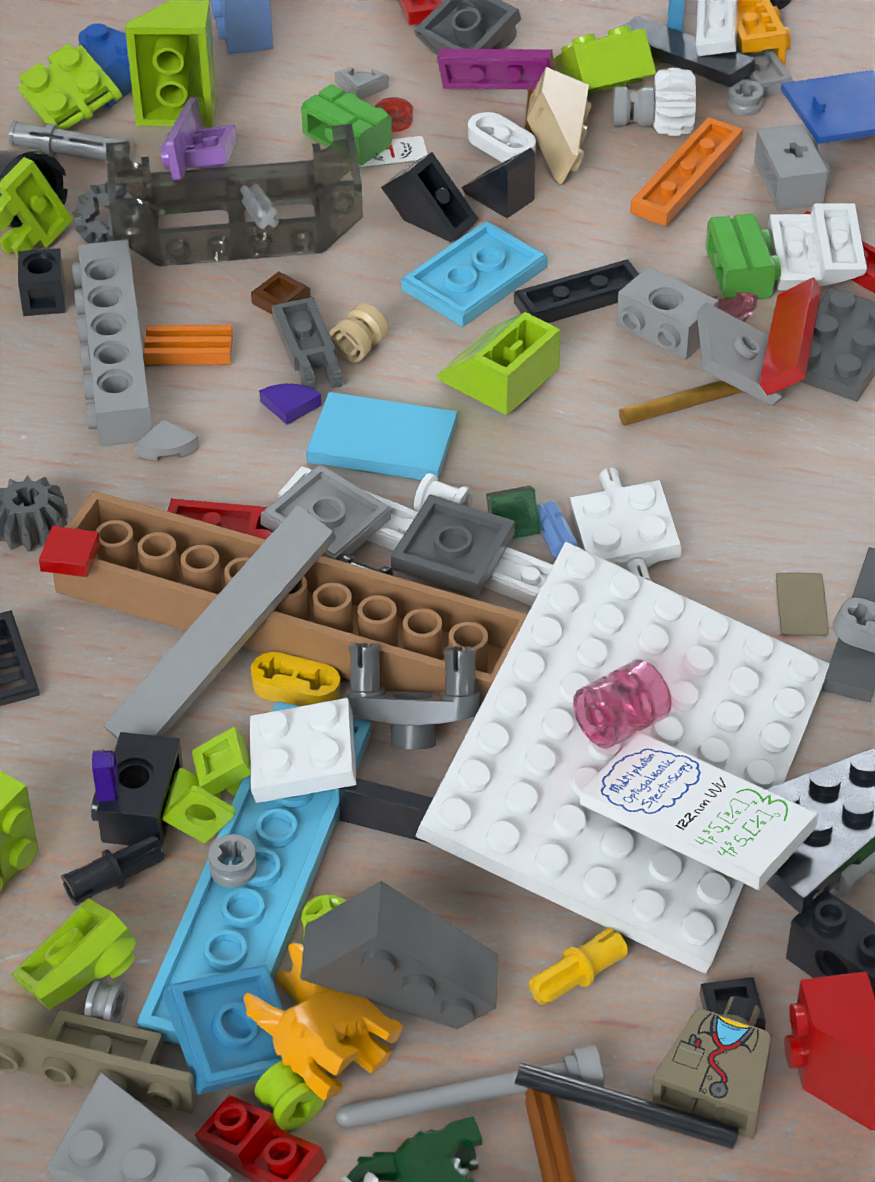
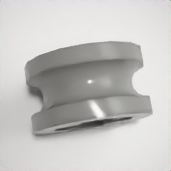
(745, 98)
(232, 846)
(106, 1000)

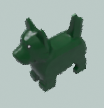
(427, 1156)

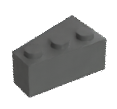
(401, 958)

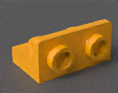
(761, 28)

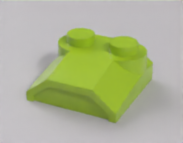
(76, 953)

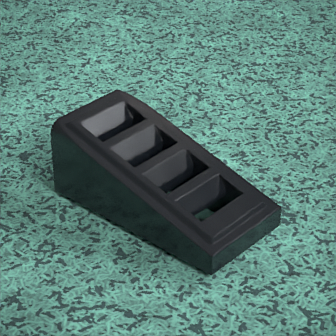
(30, 689)

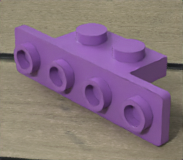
(193, 146)

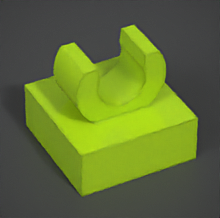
(222, 762)

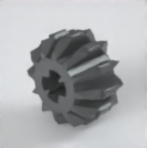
(30, 511)

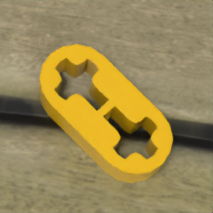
(294, 679)

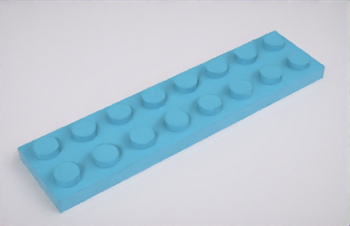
(253, 922)

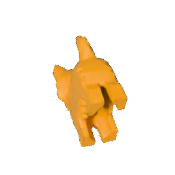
(323, 1029)

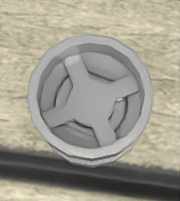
(642, 106)

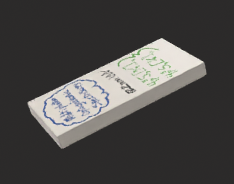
(699, 810)

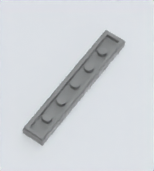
(223, 627)

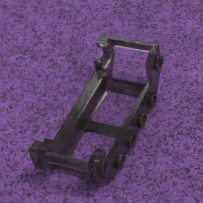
(313, 181)

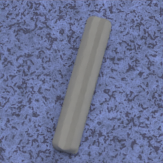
(259, 206)

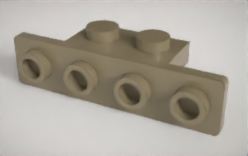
(84, 1047)

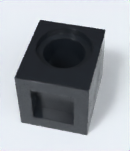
(41, 282)

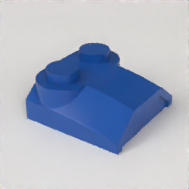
(110, 52)

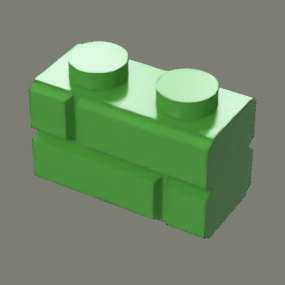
(335, 107)
(742, 256)

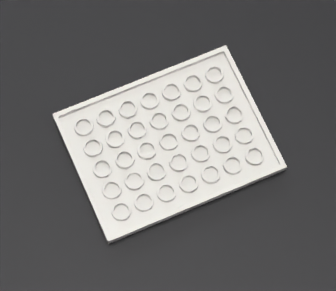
(525, 759)

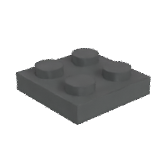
(453, 545)

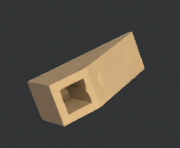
(557, 121)

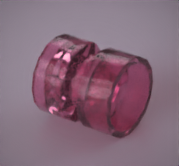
(622, 703)

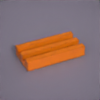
(188, 345)

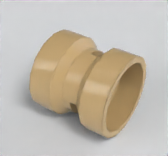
(361, 330)

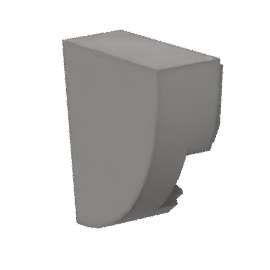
(361, 83)
(166, 440)

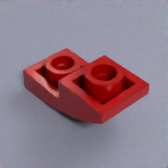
(255, 1146)

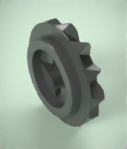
(89, 209)

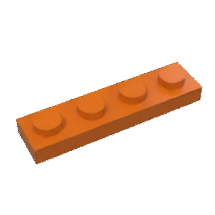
(686, 171)

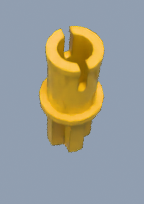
(578, 966)

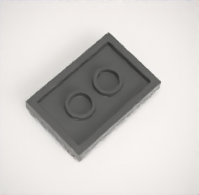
(842, 345)

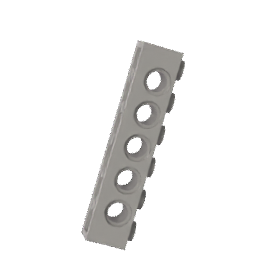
(113, 344)

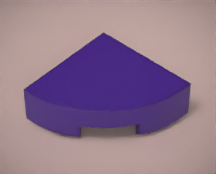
(290, 400)
(105, 774)

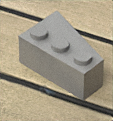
(126, 1142)

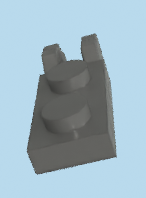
(307, 341)

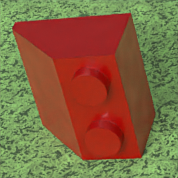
(836, 1043)

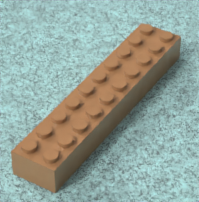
(177, 565)

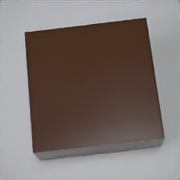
(278, 290)

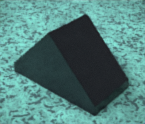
(507, 185)

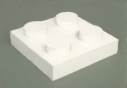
(302, 750)

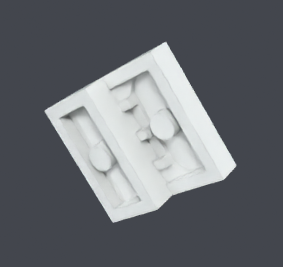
(818, 245)

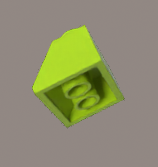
(172, 62)

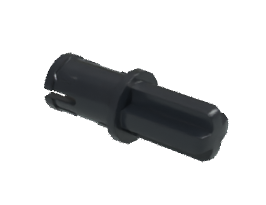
(112, 869)

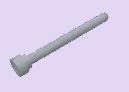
(581, 1065)

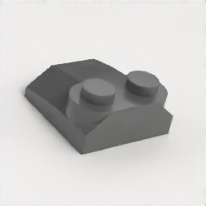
(469, 25)

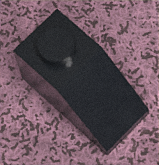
(430, 199)

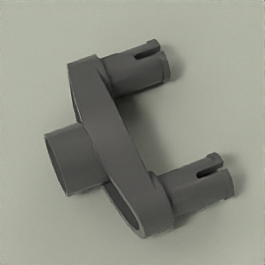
(413, 714)

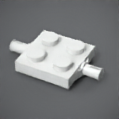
(626, 524)

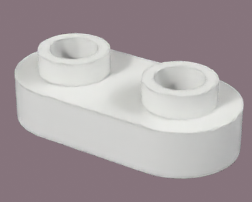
(499, 136)

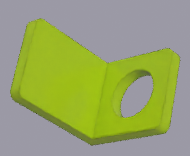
(195, 809)

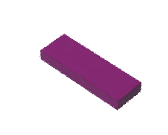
(493, 68)

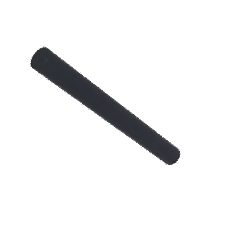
(626, 1105)

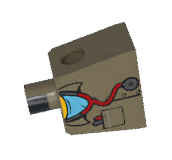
(718, 1067)

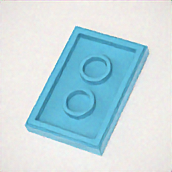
(474, 273)
(382, 436)

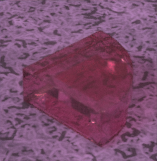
(739, 306)

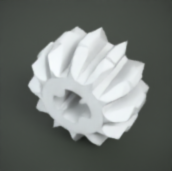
(674, 101)

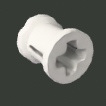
(431, 486)

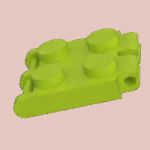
(66, 87)

